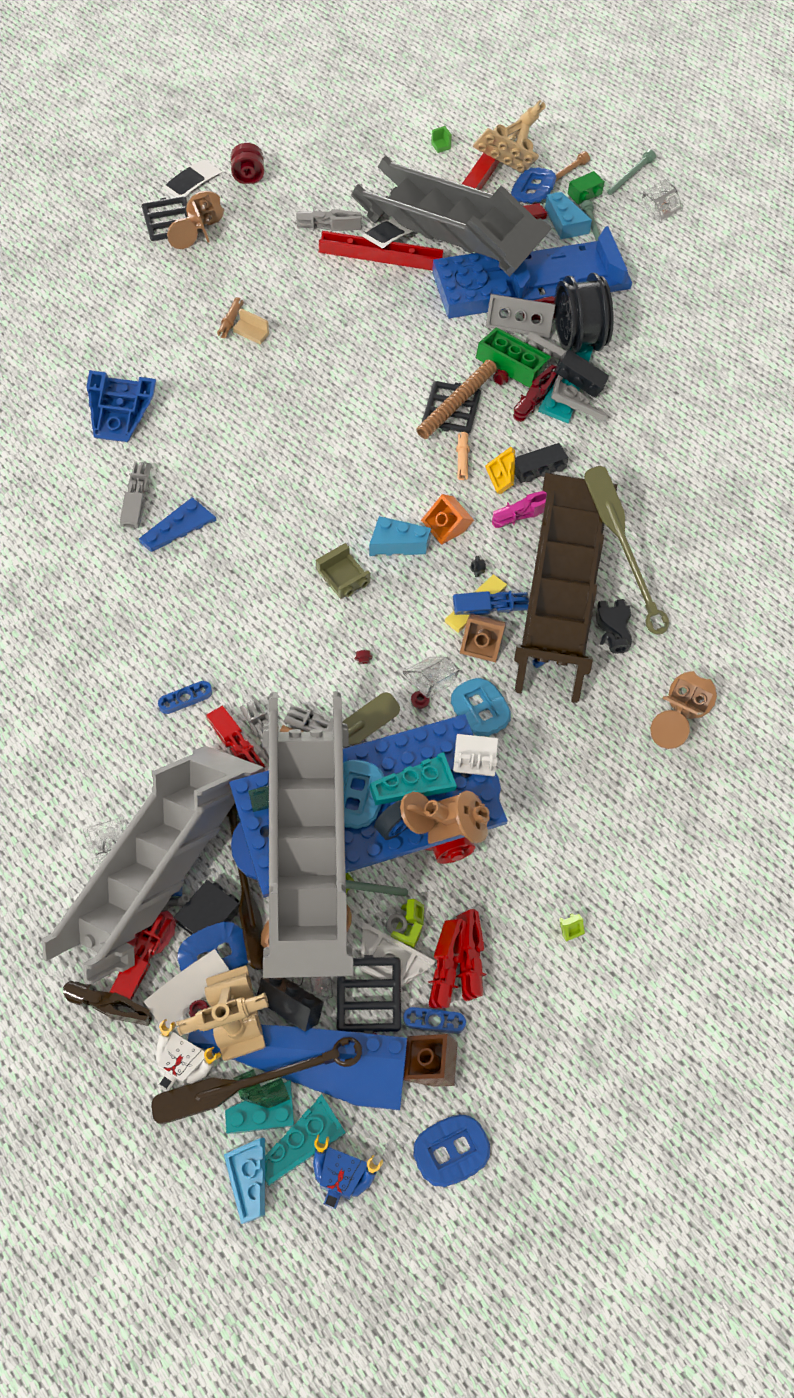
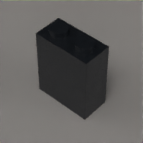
(207, 908)

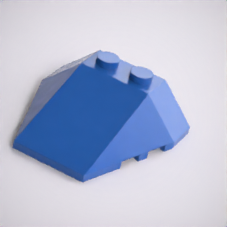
(117, 404)

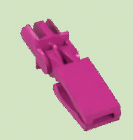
(528, 507)

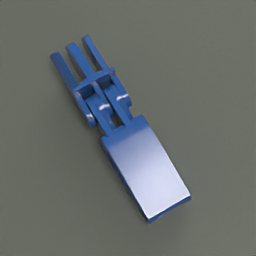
(483, 602)

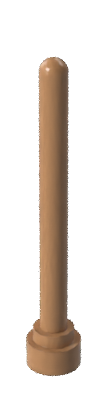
(582, 159)

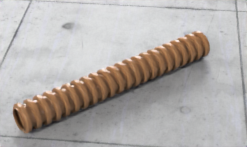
(456, 399)

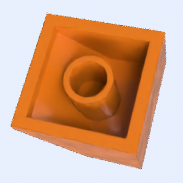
(447, 519)

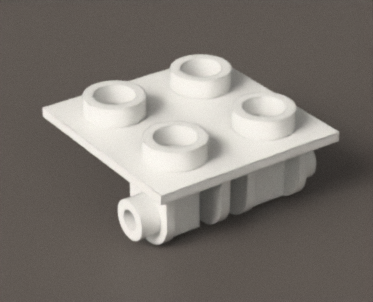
(475, 755)

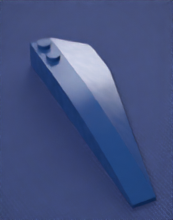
(371, 1082)

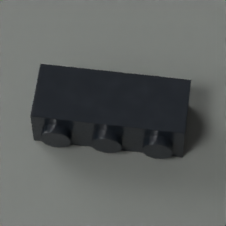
(581, 373)
(539, 462)
(291, 1002)

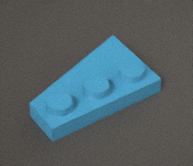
(247, 1179)

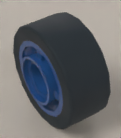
(390, 822)

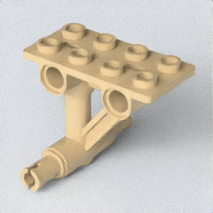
(500, 141)
(231, 1014)

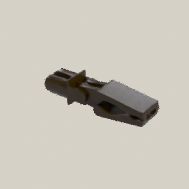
(104, 1001)

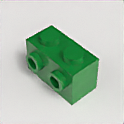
(586, 187)

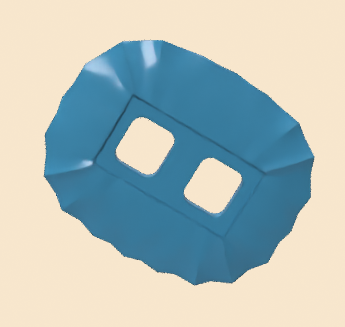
(492, 701)
(367, 809)

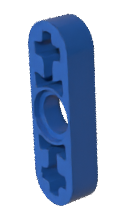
(186, 690)
(440, 1013)

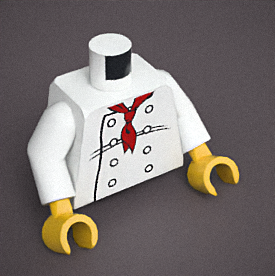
(181, 1059)

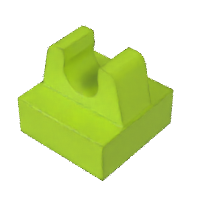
(414, 910)
(572, 927)

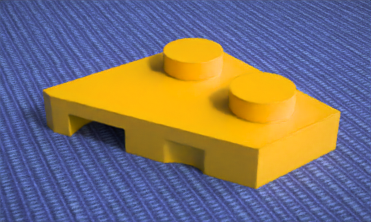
(502, 470)

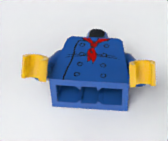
(341, 1173)

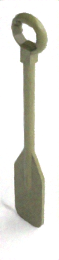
(613, 517)
(371, 717)

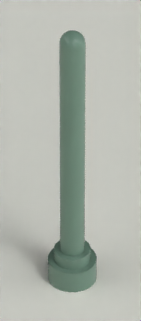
(648, 157)
(587, 207)
(355, 885)

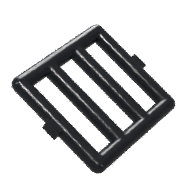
(162, 202)
(461, 415)
(395, 1004)

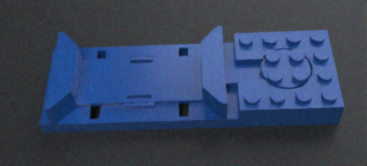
(470, 279)

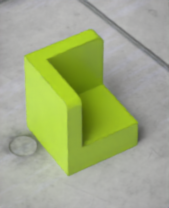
(410, 936)

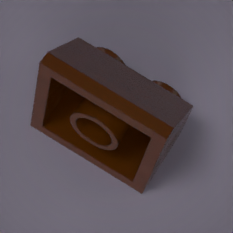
(431, 1060)

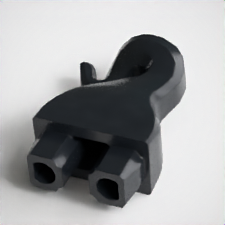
(614, 622)

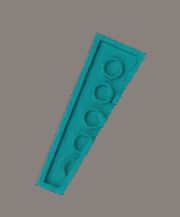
(559, 410)

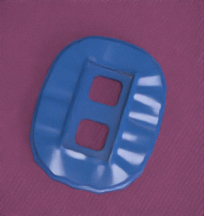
(524, 183)
(209, 939)
(459, 1166)

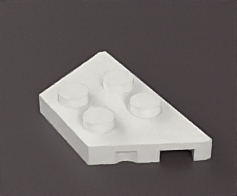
(382, 945)

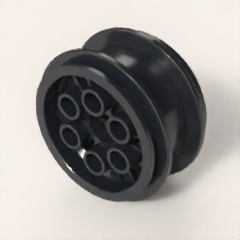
(584, 313)

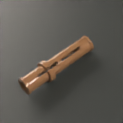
(228, 322)

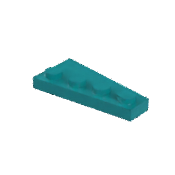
(427, 778)
(298, 1142)

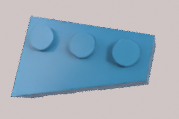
(566, 216)
(399, 538)

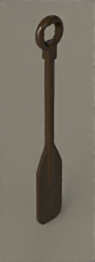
(249, 913)
(215, 1091)

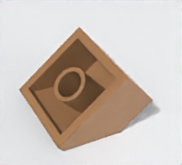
(482, 637)

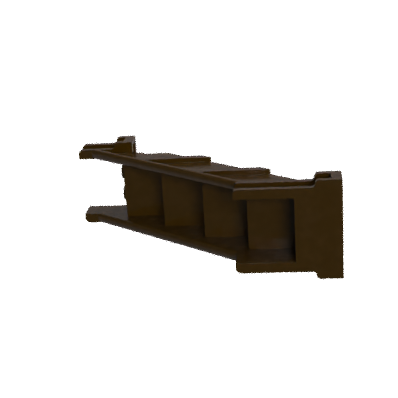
(563, 580)

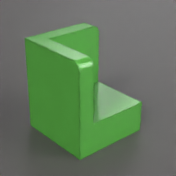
(441, 139)

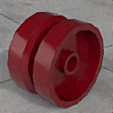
(247, 163)

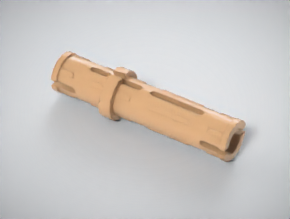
(463, 450)

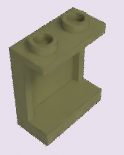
(342, 571)

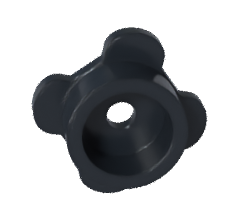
(478, 566)

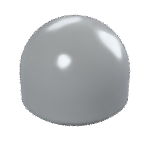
(395, 918)

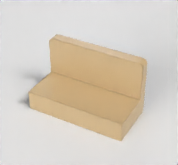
(252, 327)

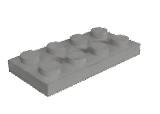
(514, 305)

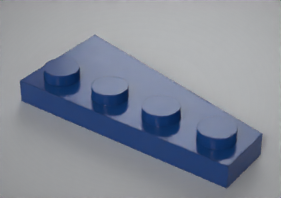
(177, 524)

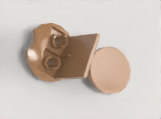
(201, 210)
(671, 727)
(446, 818)

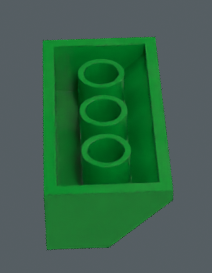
(512, 355)

